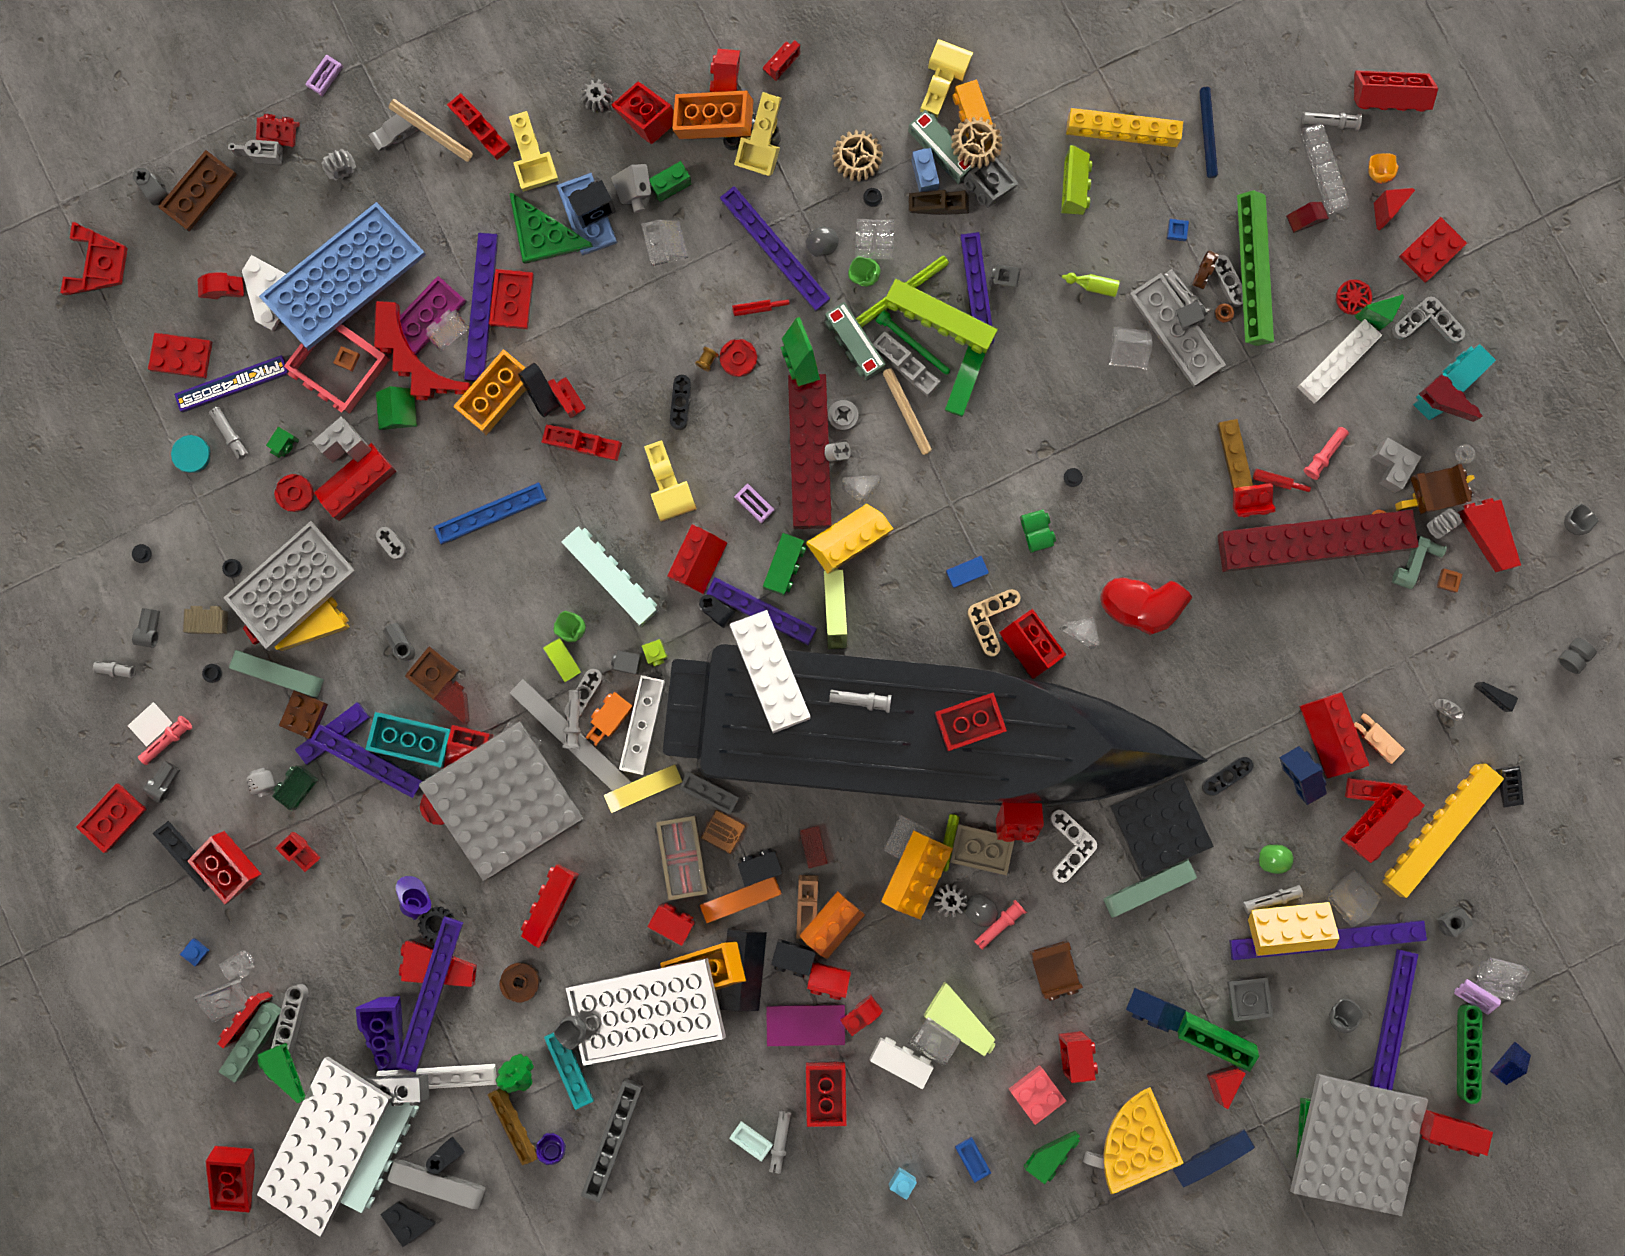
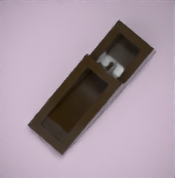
(939, 202)

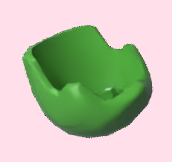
(864, 271)
(569, 626)
(1276, 859)

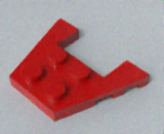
(103, 262)

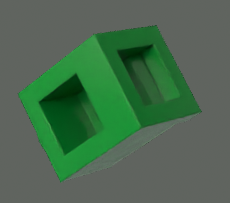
(281, 442)

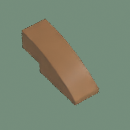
(806, 901)

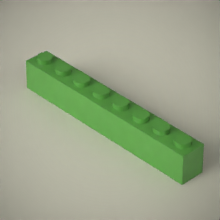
(1255, 268)

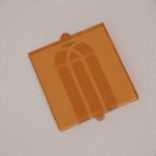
(723, 831)

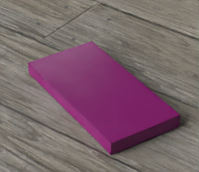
(426, 309)
(805, 1025)

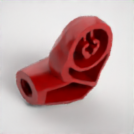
(1142, 607)

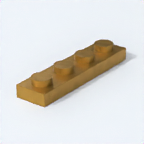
(1234, 453)
(515, 1131)

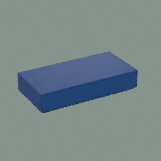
(967, 572)
(973, 1159)

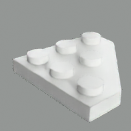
(258, 278)

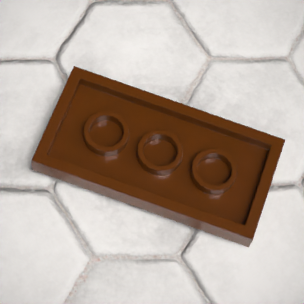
(197, 190)

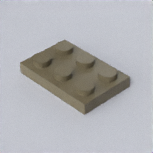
(981, 850)

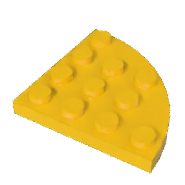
(1138, 1144)

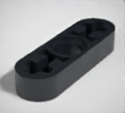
(686, 389)
(1218, 788)

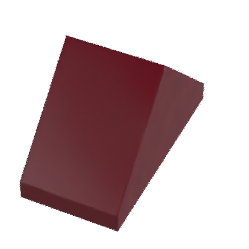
(1307, 216)

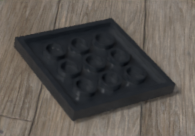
(1161, 826)

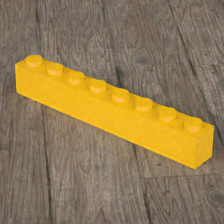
(1442, 830)

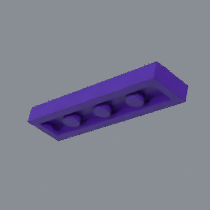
(343, 725)

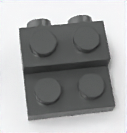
(990, 182)

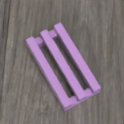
(329, 71)
(746, 506)
(1479, 996)

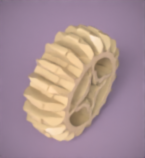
(988, 134)
(860, 139)

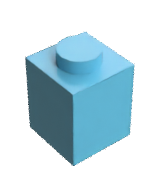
(902, 1183)

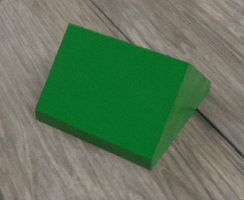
(1380, 313)
(396, 408)

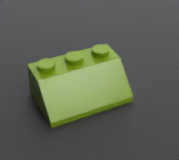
(1076, 181)

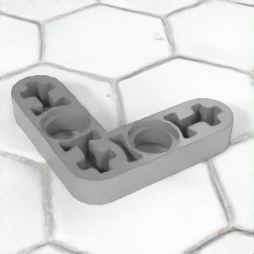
(1425, 314)

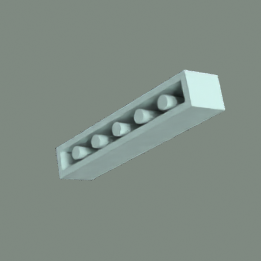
(609, 576)
(378, 1156)

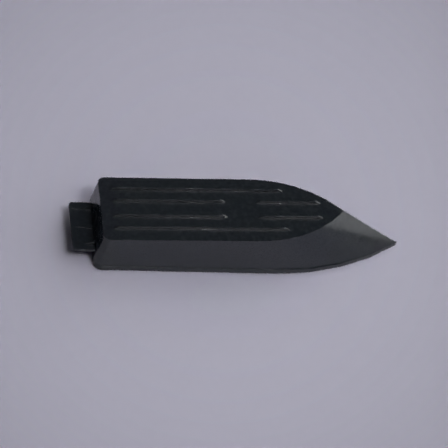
(1054, 751)

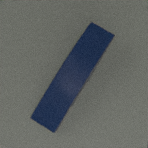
(1214, 1158)

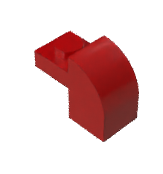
(219, 284)
(296, 849)
(862, 1015)

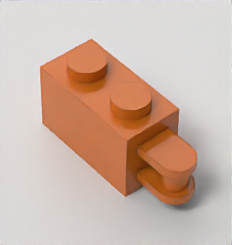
(609, 717)

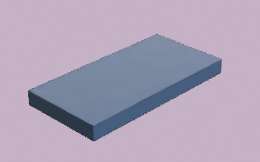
(599, 233)

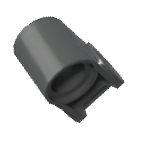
(150, 186)

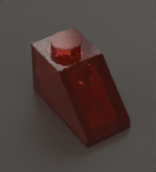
(454, 700)

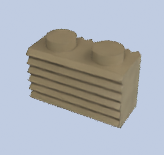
(205, 621)

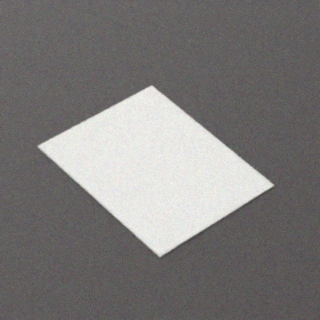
(150, 724)

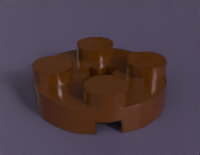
(1206, 268)
(508, 980)

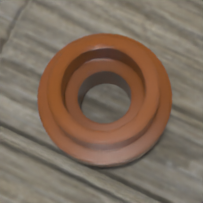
(1228, 309)

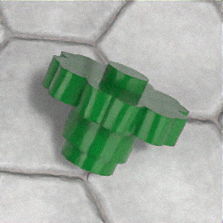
(515, 1074)

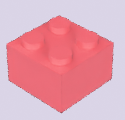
(1037, 1094)

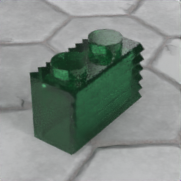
(294, 787)

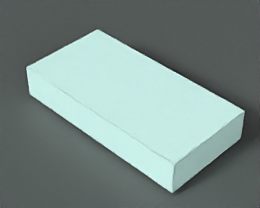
(751, 1141)

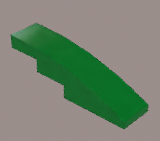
(964, 382)

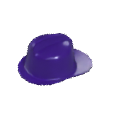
(412, 897)

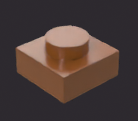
(346, 359)
(1449, 580)

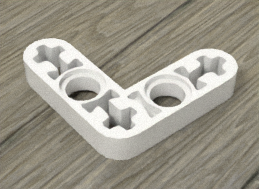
(1077, 841)

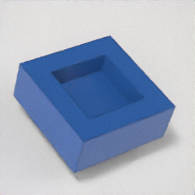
(1177, 230)
(194, 952)

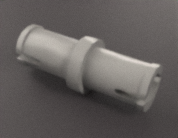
(114, 669)

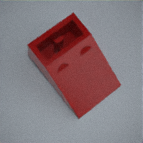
(463, 741)

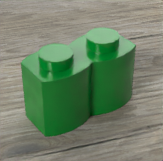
(1037, 531)

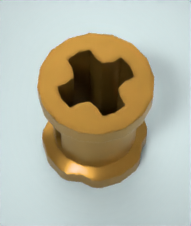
(706, 359)

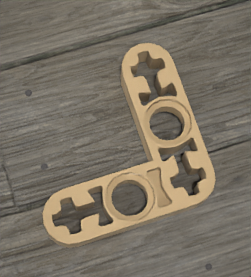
(985, 613)

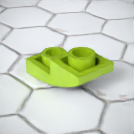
(562, 660)

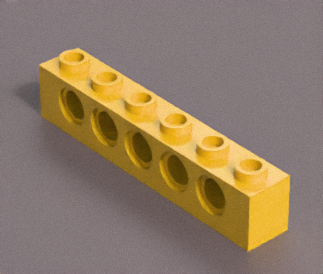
(1124, 127)

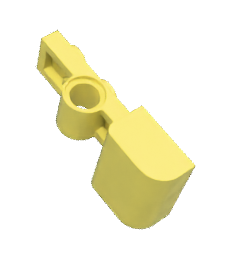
(949, 63)
(757, 152)
(534, 168)
(672, 498)

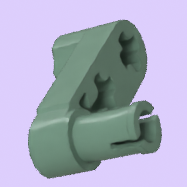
(1408, 576)

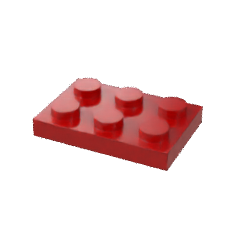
(1433, 249)
(511, 299)
(180, 355)
(111, 818)
(242, 1019)

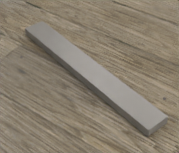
(556, 723)

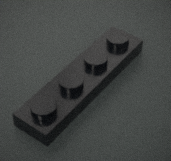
(179, 850)

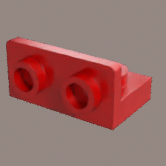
(782, 59)
(277, 130)
(567, 396)
(1253, 500)

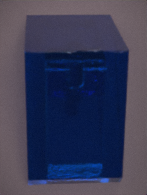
(1512, 1064)

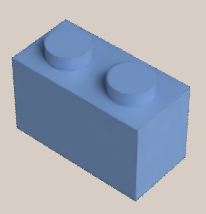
(925, 170)

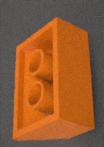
(831, 925)

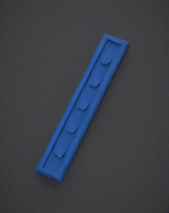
(490, 513)

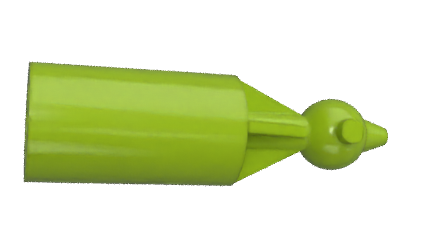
(1094, 283)

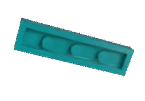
(569, 1072)

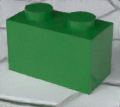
(670, 181)

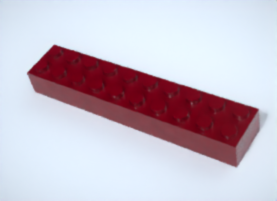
(1317, 540)

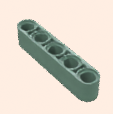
(276, 673)
(1149, 888)

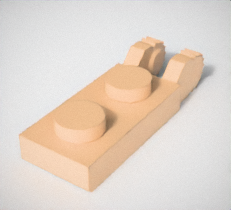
(1379, 739)

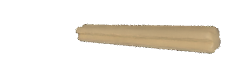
(430, 130)
(907, 411)

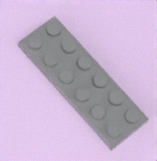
(1188, 347)

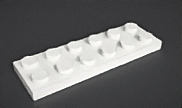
(770, 671)

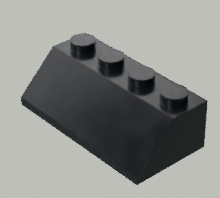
(747, 994)

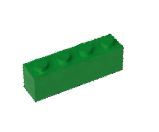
(1218, 1041)

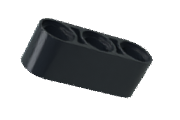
(538, 390)

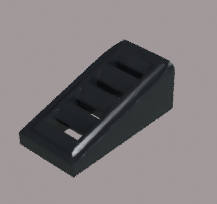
(1499, 697)
(1517, 779)

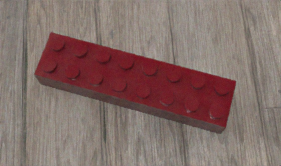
(808, 461)

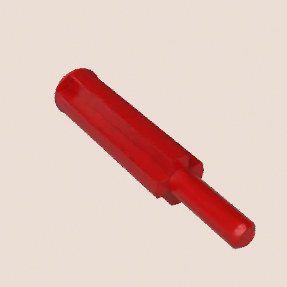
(756, 307)
(1278, 480)

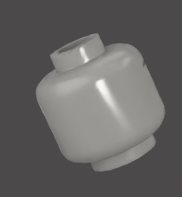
(260, 782)

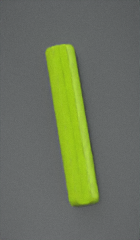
(950, 835)

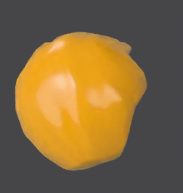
(1383, 167)

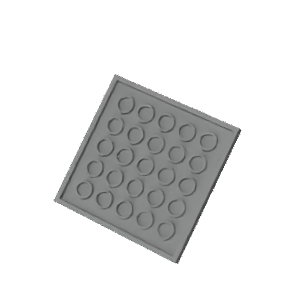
(501, 801)
(1359, 1145)

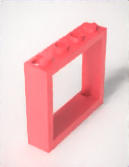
(301, 354)

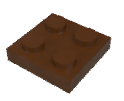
(431, 672)
(303, 714)

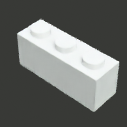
(902, 1062)

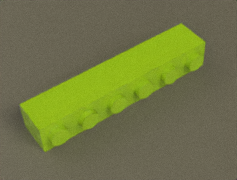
(940, 316)

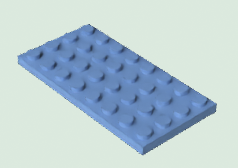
(342, 276)

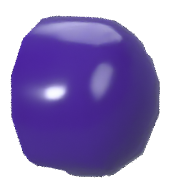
(550, 1149)

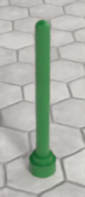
(885, 320)

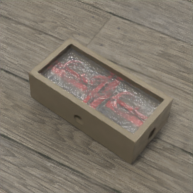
(682, 858)

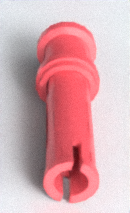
(1322, 459)
(171, 734)
(1007, 918)

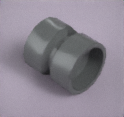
(1577, 655)

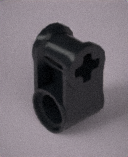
(718, 612)
(445, 1154)

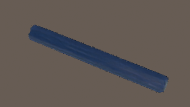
(1208, 132)

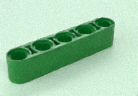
(1474, 1062)

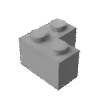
(341, 438)
(1399, 462)

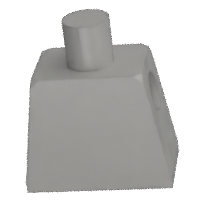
(633, 186)

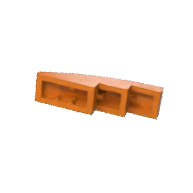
(740, 899)

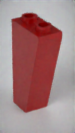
(1492, 533)
(416, 961)

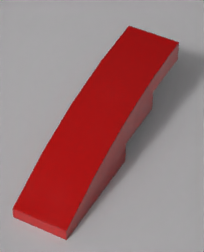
(478, 126)
(581, 442)

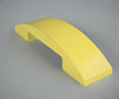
(643, 788)

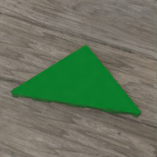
(542, 235)

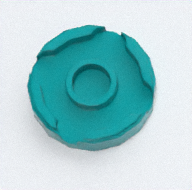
(190, 454)

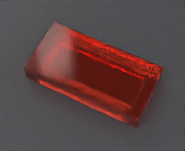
(813, 847)

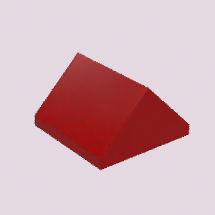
(1389, 204)
(1225, 1084)

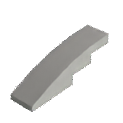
(906, 364)

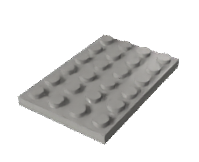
(290, 585)

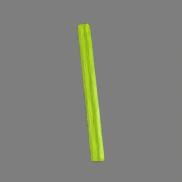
(915, 281)

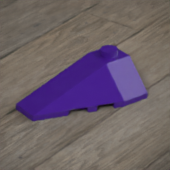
(383, 1030)

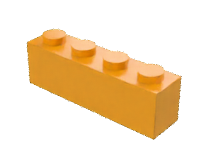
(971, 103)

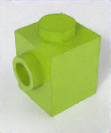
(655, 653)

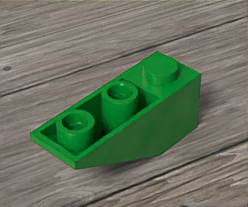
(1049, 1156)

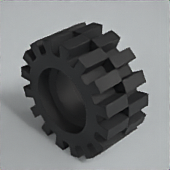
(425, 919)

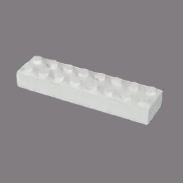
(1339, 361)
(642, 725)

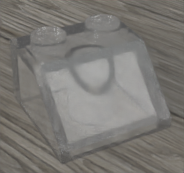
(1354, 898)

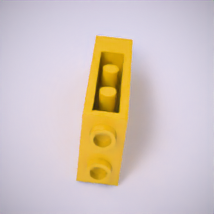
(321, 623)

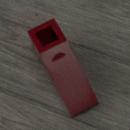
(1445, 397)

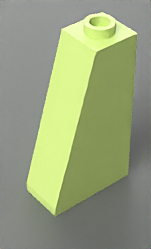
(835, 609)
(957, 1018)

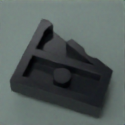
(405, 1222)

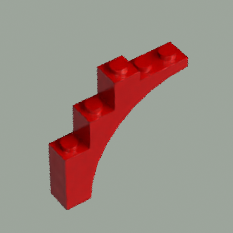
(391, 337)

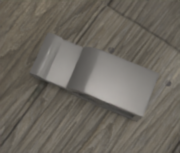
(392, 131)
(259, 151)

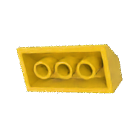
(849, 537)

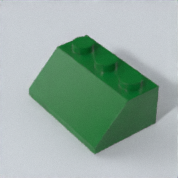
(799, 354)

